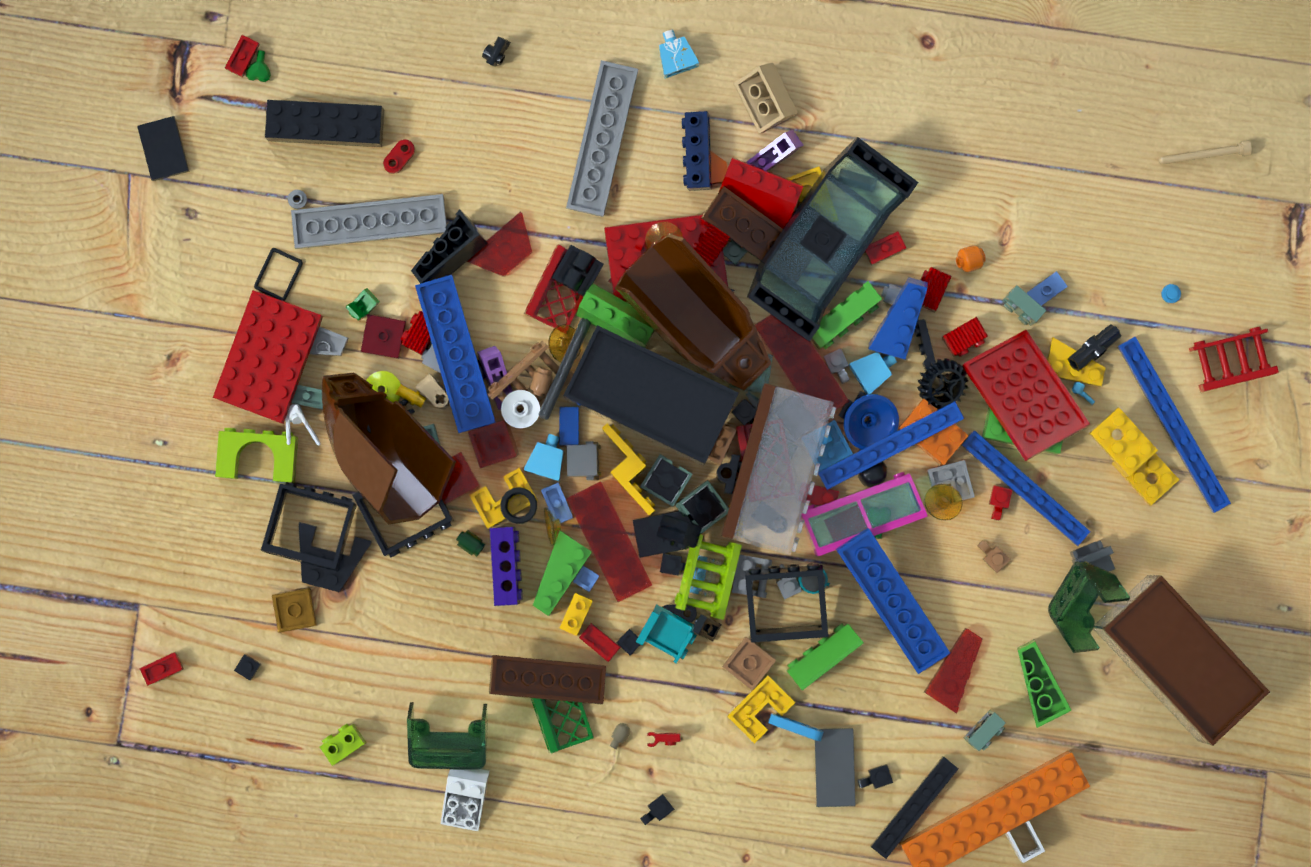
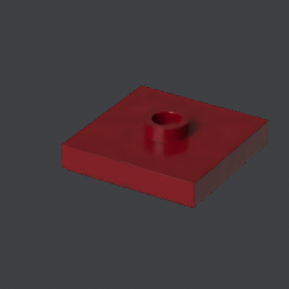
(383, 336)

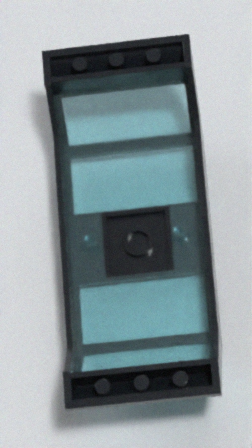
(828, 236)

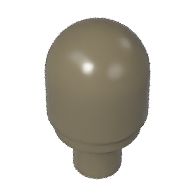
(620, 734)

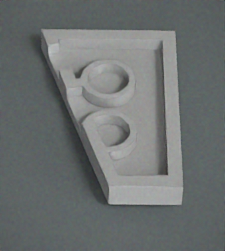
(328, 343)

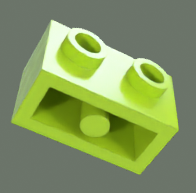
(342, 744)

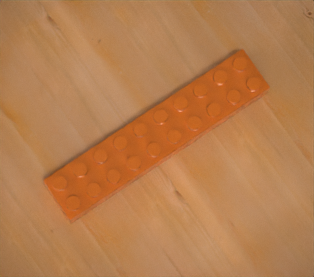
(996, 813)

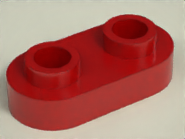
(399, 156)

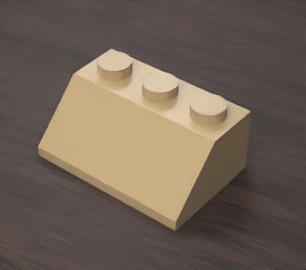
(765, 97)

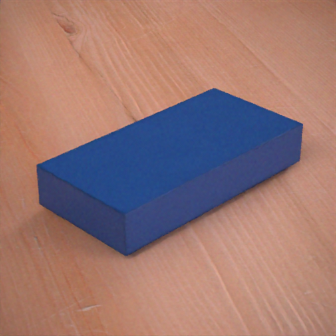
(569, 426)

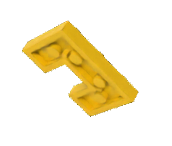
(491, 511)
(744, 713)

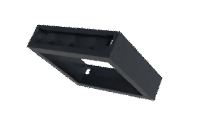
(308, 493)
(409, 542)
(786, 633)

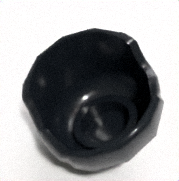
(874, 475)

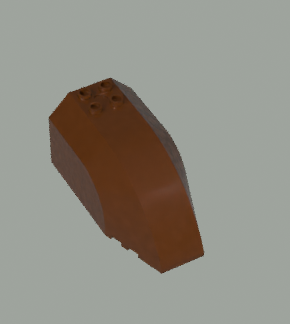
(695, 311)
(396, 464)

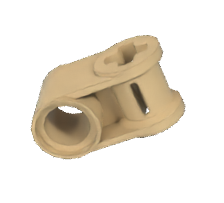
(432, 390)

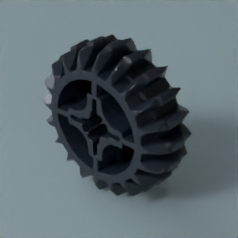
(949, 384)

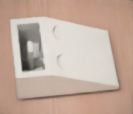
(464, 798)

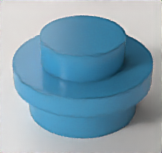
(1171, 293)

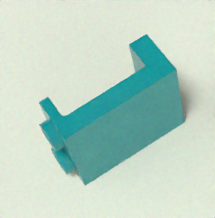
(667, 633)

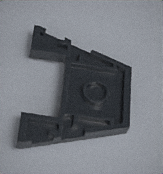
(324, 577)

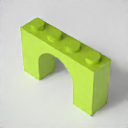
(232, 444)

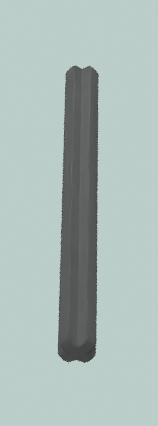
(564, 369)

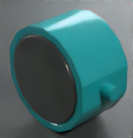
(810, 583)

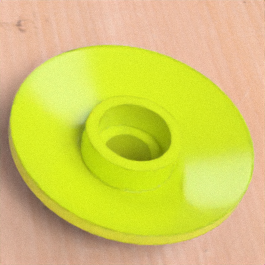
(389, 381)

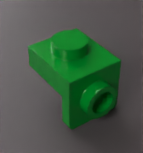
(362, 304)

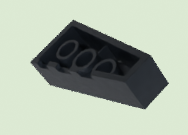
(451, 250)

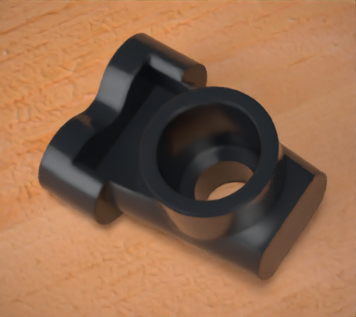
(495, 54)

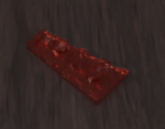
(951, 677)

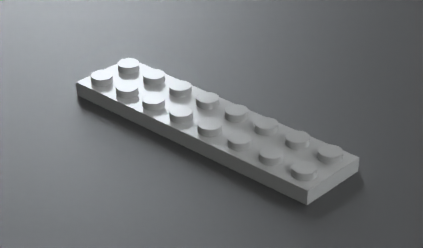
(602, 138)
(368, 221)

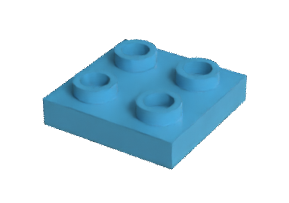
(835, 448)

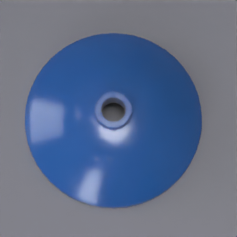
(882, 420)

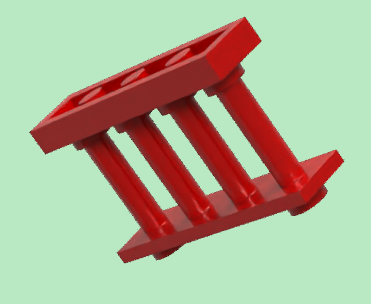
(1228, 378)

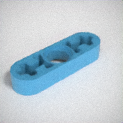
(796, 727)

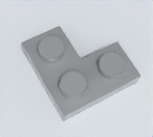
(953, 474)

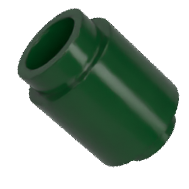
(470, 543)

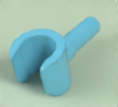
(1078, 389)

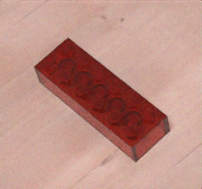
(800, 362)
(609, 541)

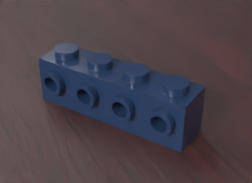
(697, 151)

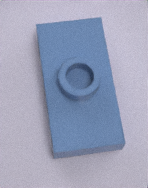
(1047, 289)

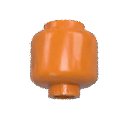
(970, 258)

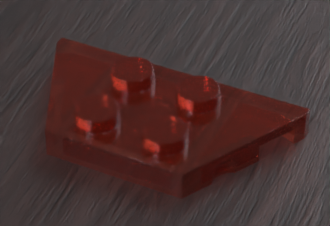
(505, 248)

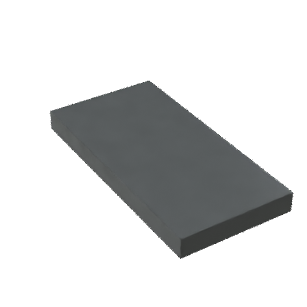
(835, 768)

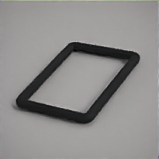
(264, 268)

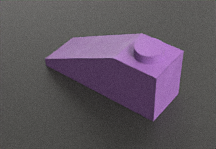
(777, 151)
(494, 369)

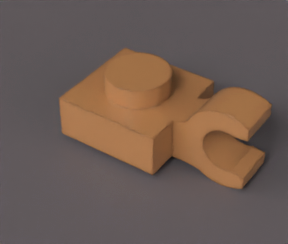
(994, 557)

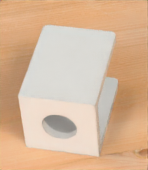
(1031, 854)

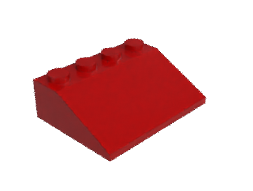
(763, 190)

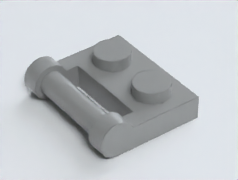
(746, 563)

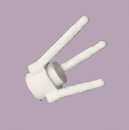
(296, 416)

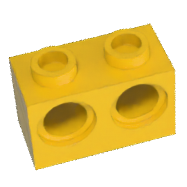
(576, 614)

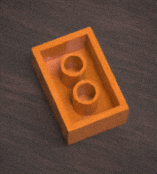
(942, 444)

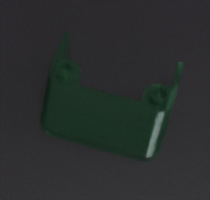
(1076, 597)
(447, 749)

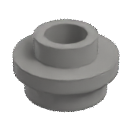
(303, 199)

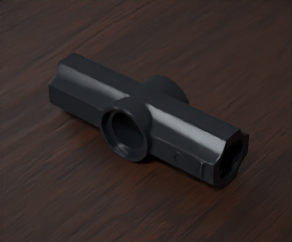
(1094, 347)

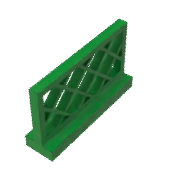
(548, 728)

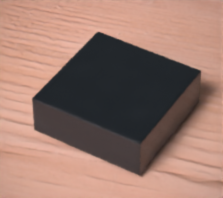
(628, 642)

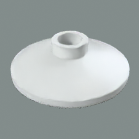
(527, 416)

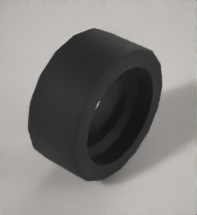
(504, 505)

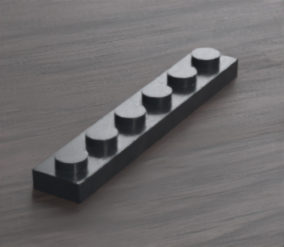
(914, 807)

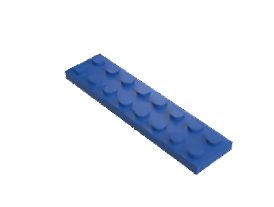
(455, 354)
(893, 600)

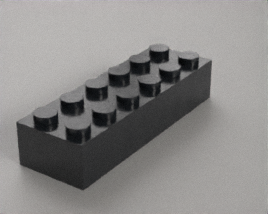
(324, 123)

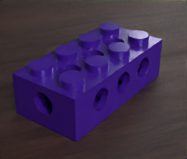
(498, 557)

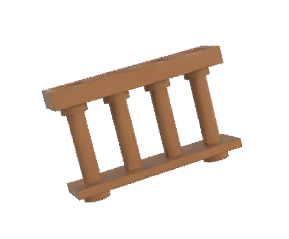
(537, 350)

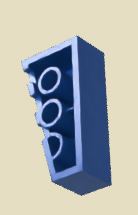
(898, 326)

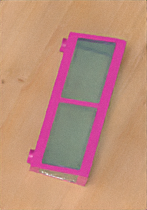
(874, 508)

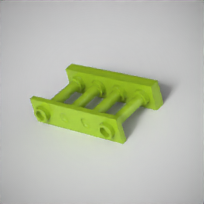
(721, 589)

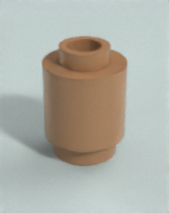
(541, 381)

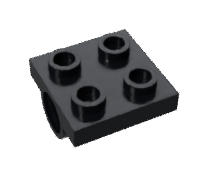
(577, 270)
(734, 467)

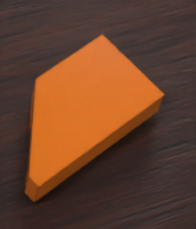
(718, 168)

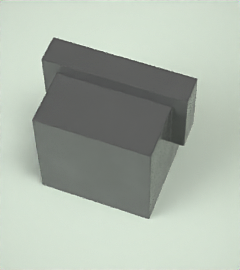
(583, 460)
(1094, 554)

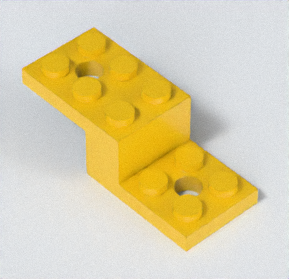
(1134, 456)
(629, 468)

